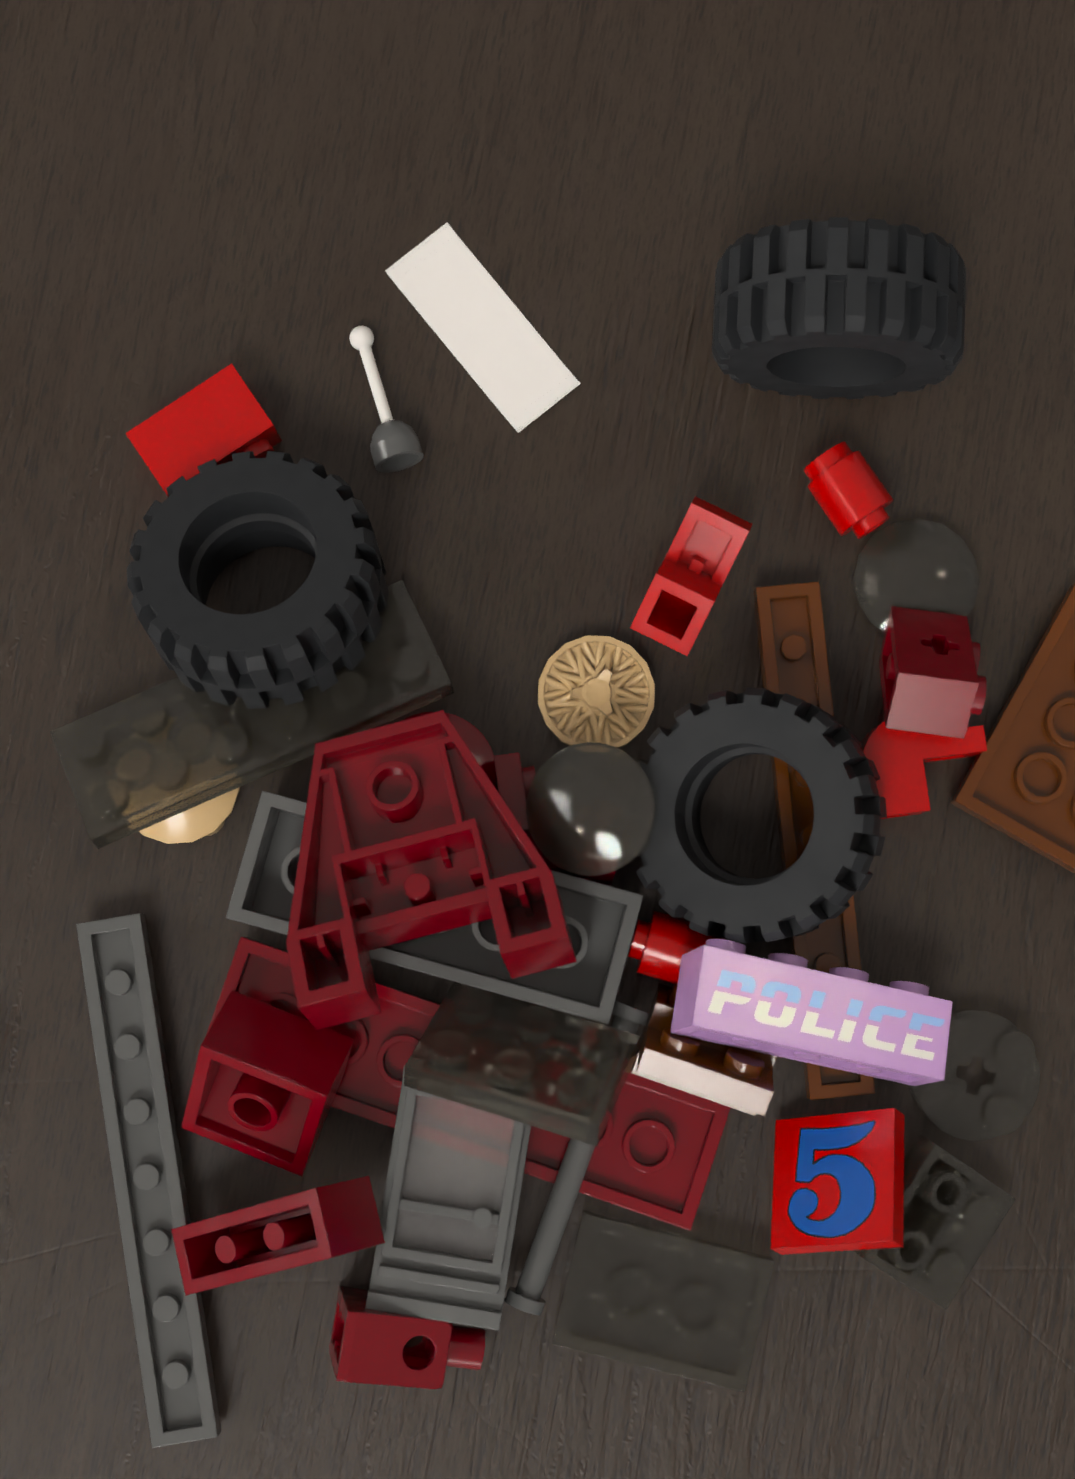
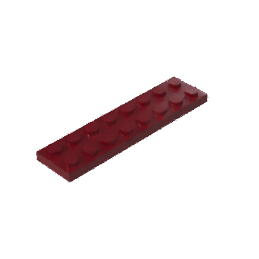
(649, 1154)

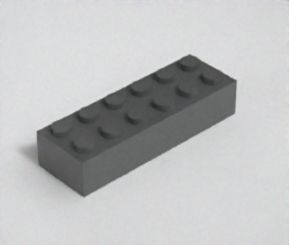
(597, 917)

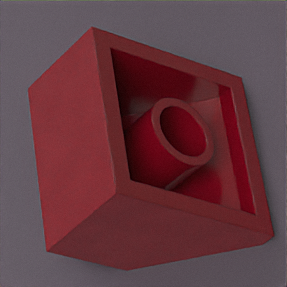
(265, 1082)

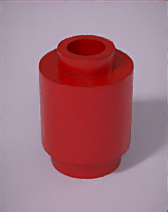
(848, 491)
(662, 944)

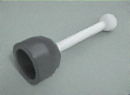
(393, 442)

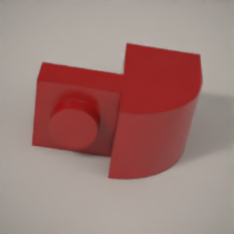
(691, 576)
(901, 761)

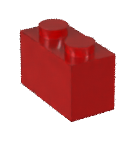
(202, 426)

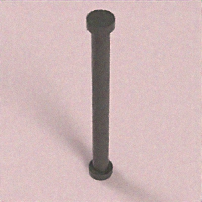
(562, 1199)

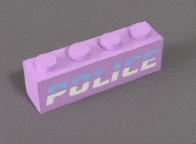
(812, 1014)

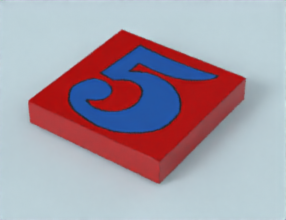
(838, 1182)

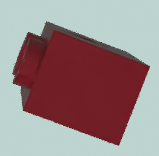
(930, 673)

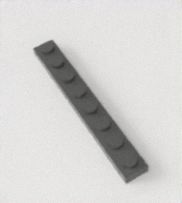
(147, 1178)

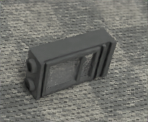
(448, 1212)

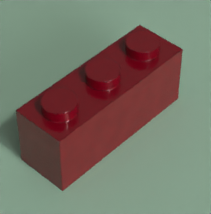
(278, 1235)

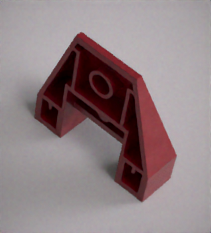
(403, 847)

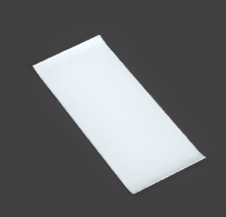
(482, 327)

